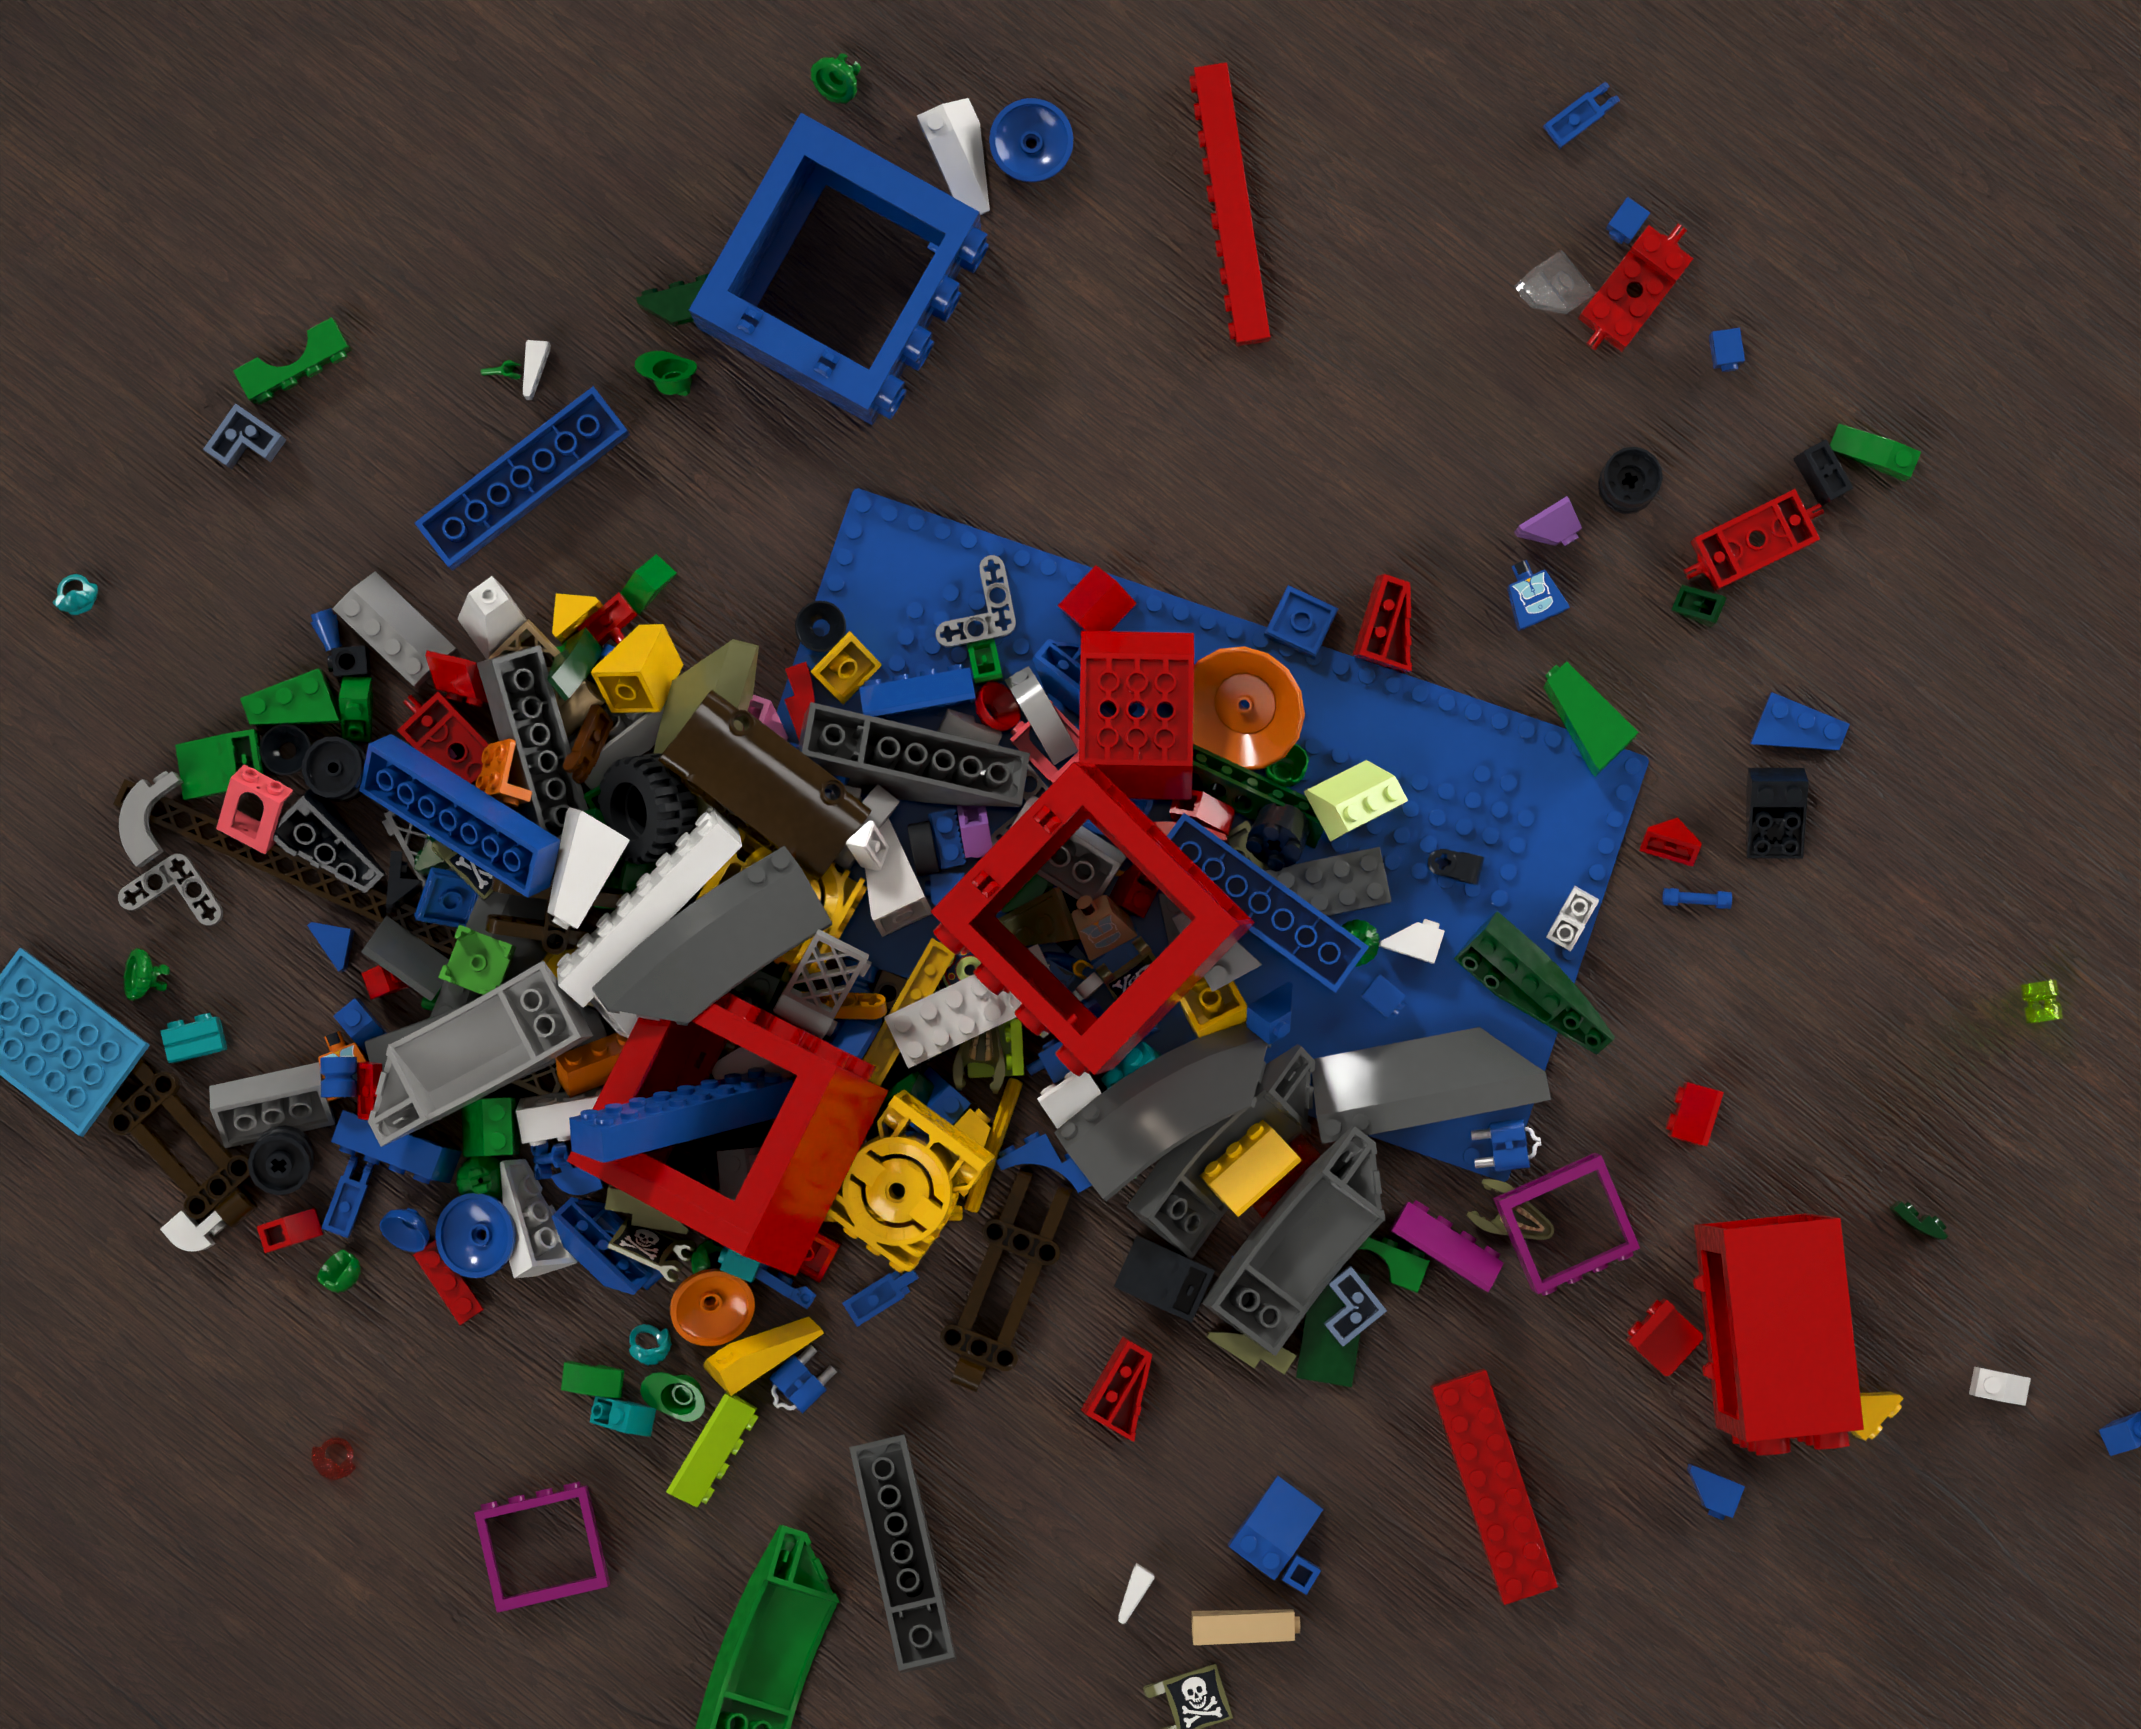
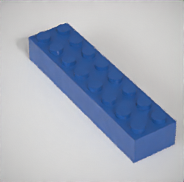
(522, 478)
(459, 815)
(1279, 914)
(678, 1115)

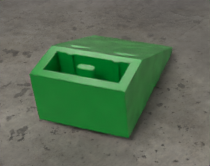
(211, 762)

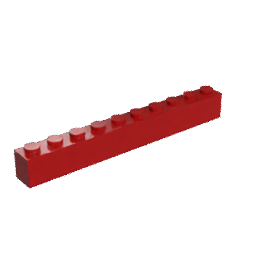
(1231, 204)

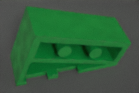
(293, 702)

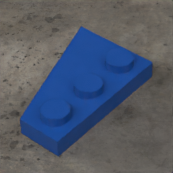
(1796, 725)

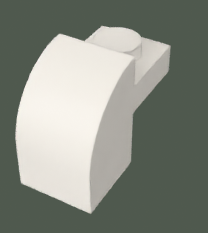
(191, 1236)

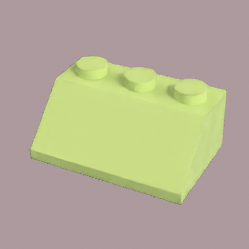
(1354, 798)

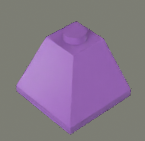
(1552, 525)

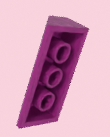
(1447, 1246)

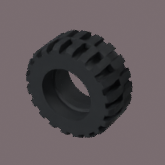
(646, 806)

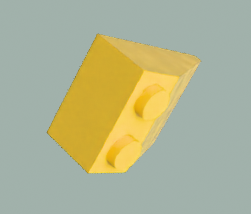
(1213, 1010)

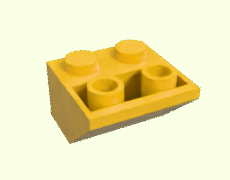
(1875, 1409)

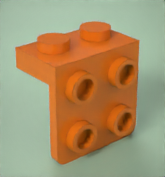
(495, 772)

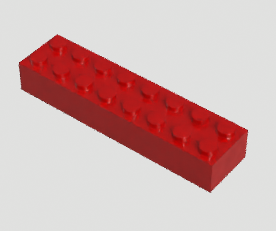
(1494, 1486)

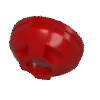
(1002, 705)

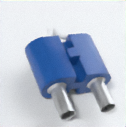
(1508, 1144)
(798, 1383)

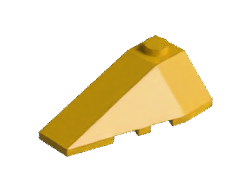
(755, 1355)

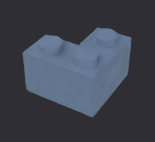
(242, 431)
(1359, 1310)

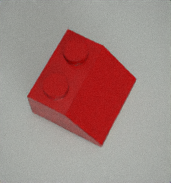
(457, 678)
(1694, 1113)

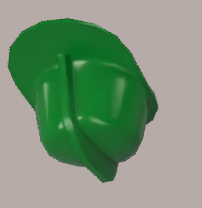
(668, 371)
(674, 1395)

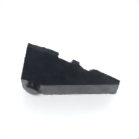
(323, 838)

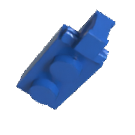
(782, 1284)
(879, 1296)

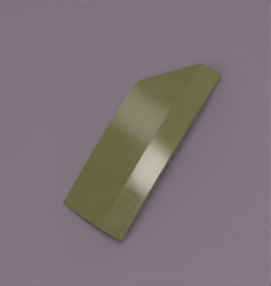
(726, 671)

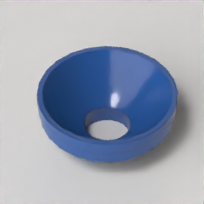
(405, 1229)

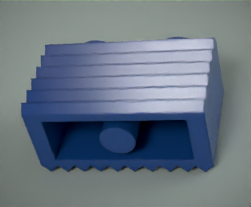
(947, 839)

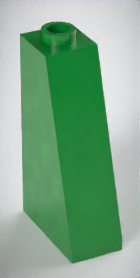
(1588, 717)

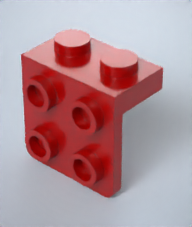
(1664, 1337)

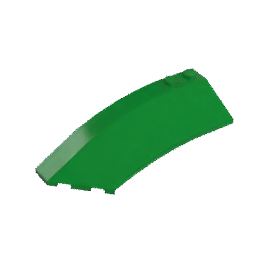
(770, 1639)

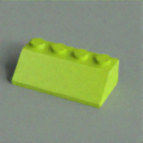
(712, 1449)

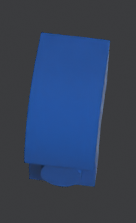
(575, 1180)

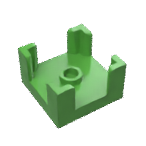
(477, 961)

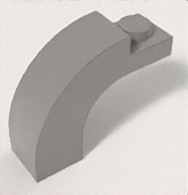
(1041, 715)
(882, 807)
(135, 814)

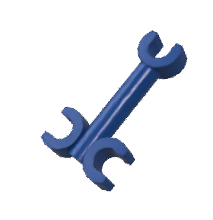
(543, 1159)

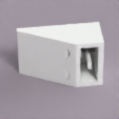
(1068, 1097)

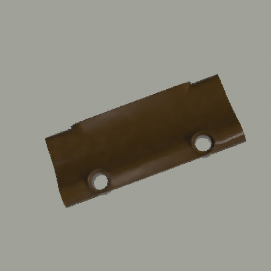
(764, 784)

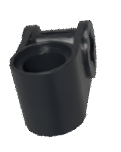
(1461, 865)

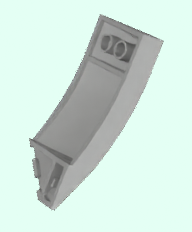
(475, 1052)

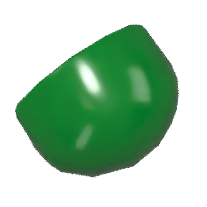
(1290, 769)
(339, 1272)

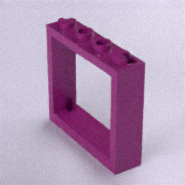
(1545, 1184)
(519, 1503)

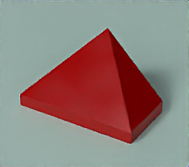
(1671, 841)

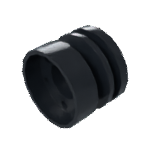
(1636, 466)

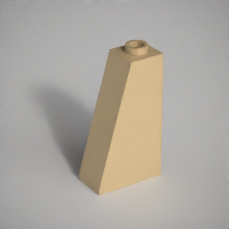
(1244, 1626)

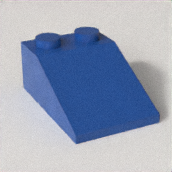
(1275, 1528)

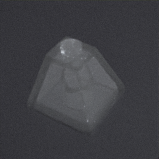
(1555, 285)

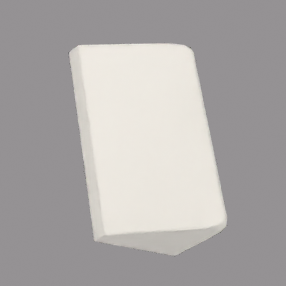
(868, 846)

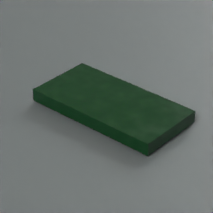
(1320, 1353)

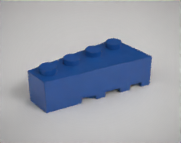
(408, 1153)

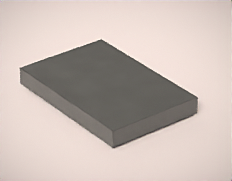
(406, 957)

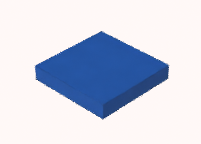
(1301, 622)
(445, 899)

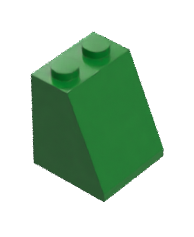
(491, 1127)

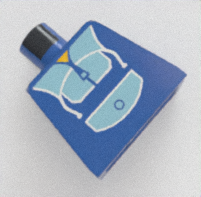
(1534, 596)

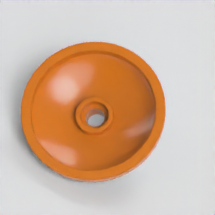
(712, 1320)

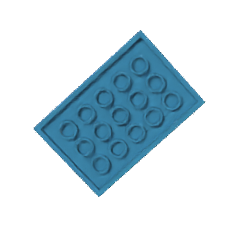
(61, 1044)

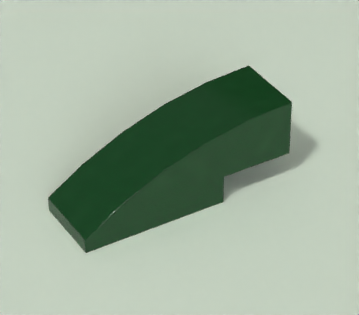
(574, 663)

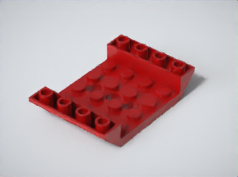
(1148, 753)

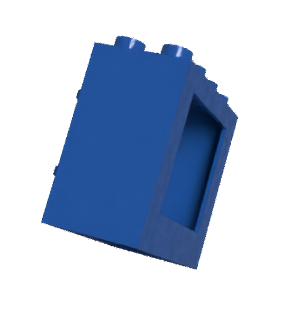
(801, 170)

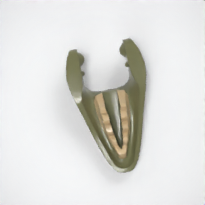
(981, 1049)
(1529, 1219)

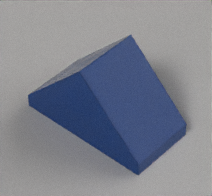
(335, 943)

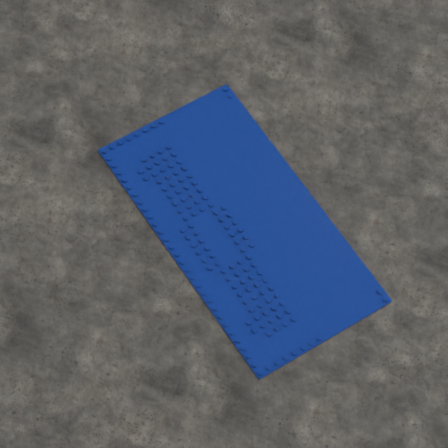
(1469, 768)

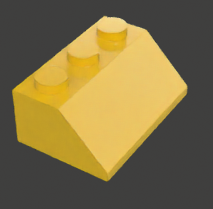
(1250, 1167)

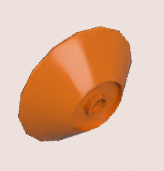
(1243, 735)

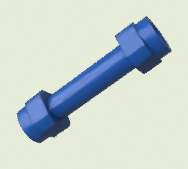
(1721, 899)

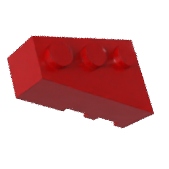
(1386, 625)
(1120, 1389)

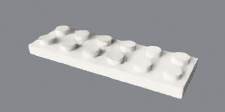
(951, 1017)

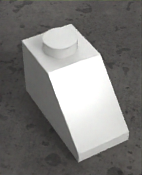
(1416, 941)
(1999, 1386)

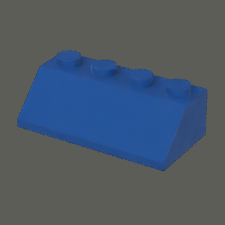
(918, 694)

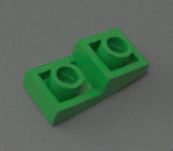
(592, 1380)

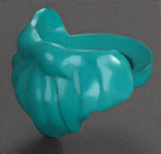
(76, 601)
(654, 1355)

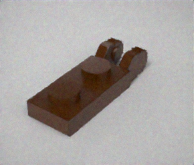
(588, 744)

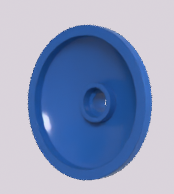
(1028, 121)
(461, 1240)

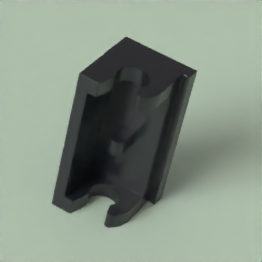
(1823, 472)

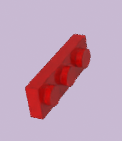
(449, 1284)

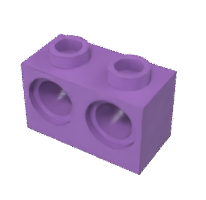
(974, 830)

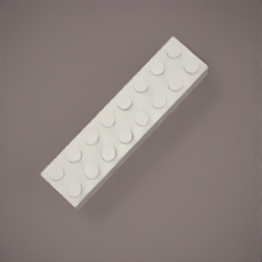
(649, 905)

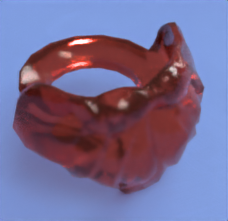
(328, 1467)

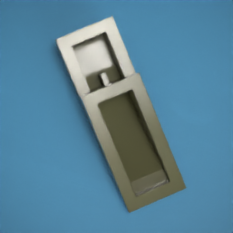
(642, 1213)
(1251, 1352)

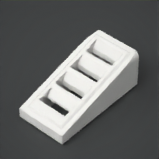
(535, 360)
(1137, 1587)

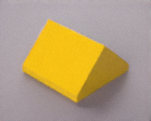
(571, 612)
(846, 668)

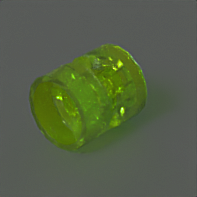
(2039, 991)

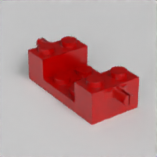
(1654, 265)
(1727, 554)
(437, 728)

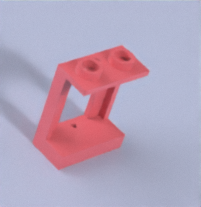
(1022, 742)
(243, 827)

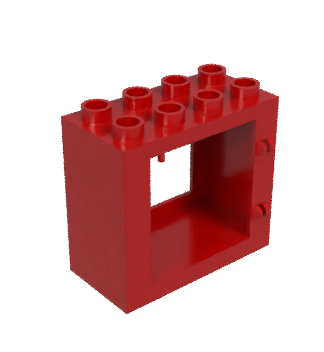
(1009, 966)
(801, 1156)
(1779, 1331)

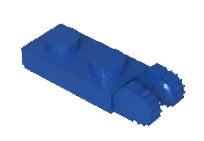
(1578, 116)
(347, 1200)

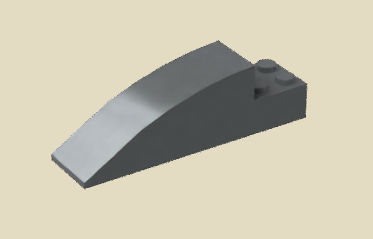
(912, 760)
(903, 1554)

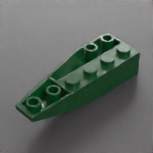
(1532, 982)

